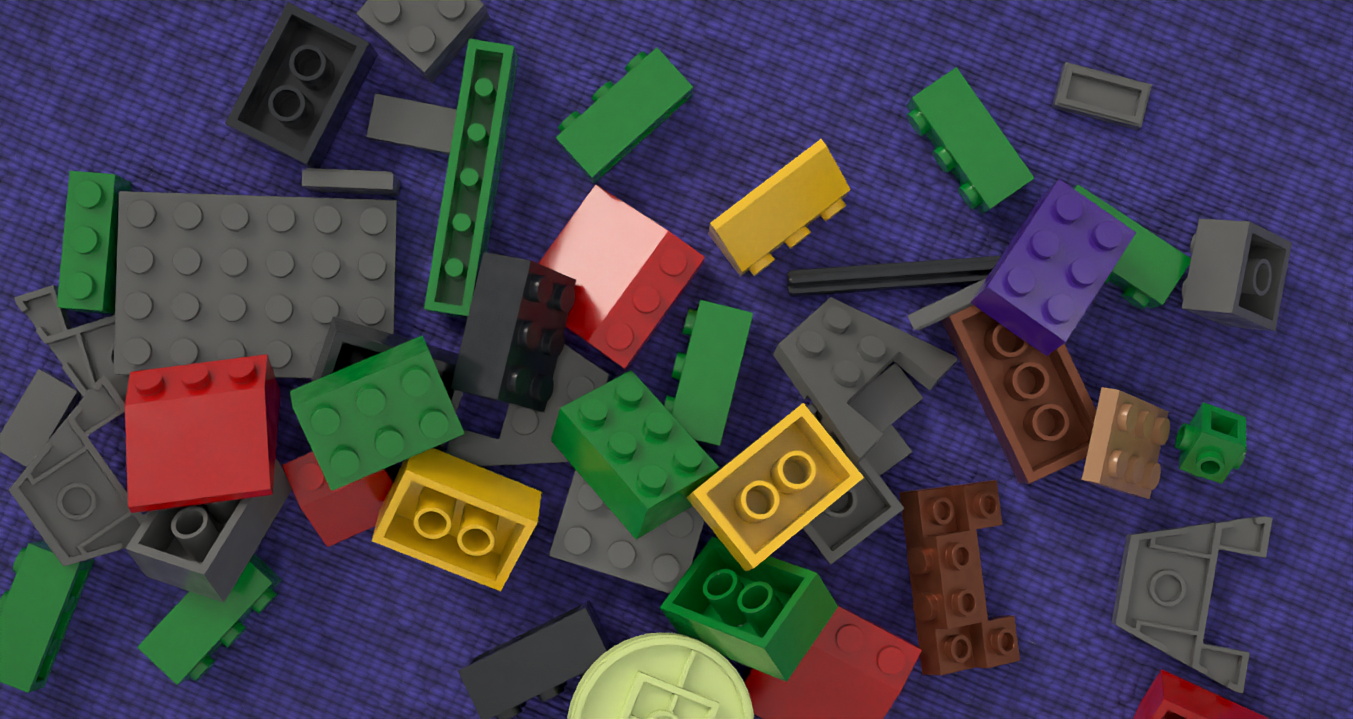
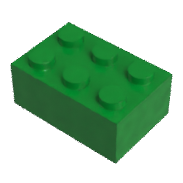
(376, 413)
(632, 453)
(753, 615)

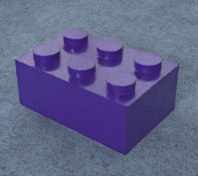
(1053, 268)

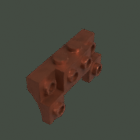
(949, 578)

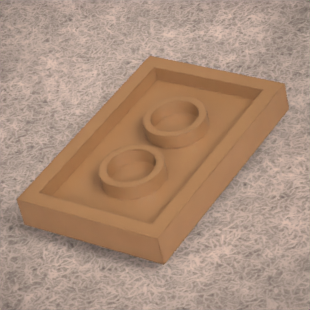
(1126, 444)

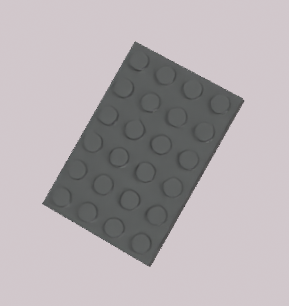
(247, 277)

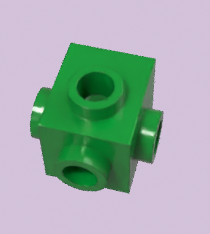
(1212, 443)

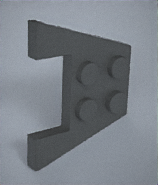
(82, 350)
(840, 354)
(528, 432)
(73, 491)
(1169, 586)

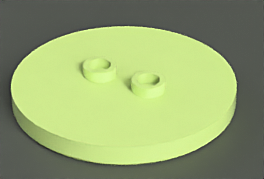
(661, 680)

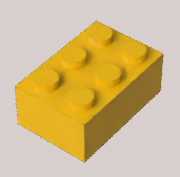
(775, 487)
(458, 517)

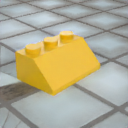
(780, 210)

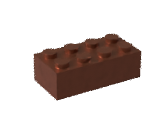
(1028, 397)

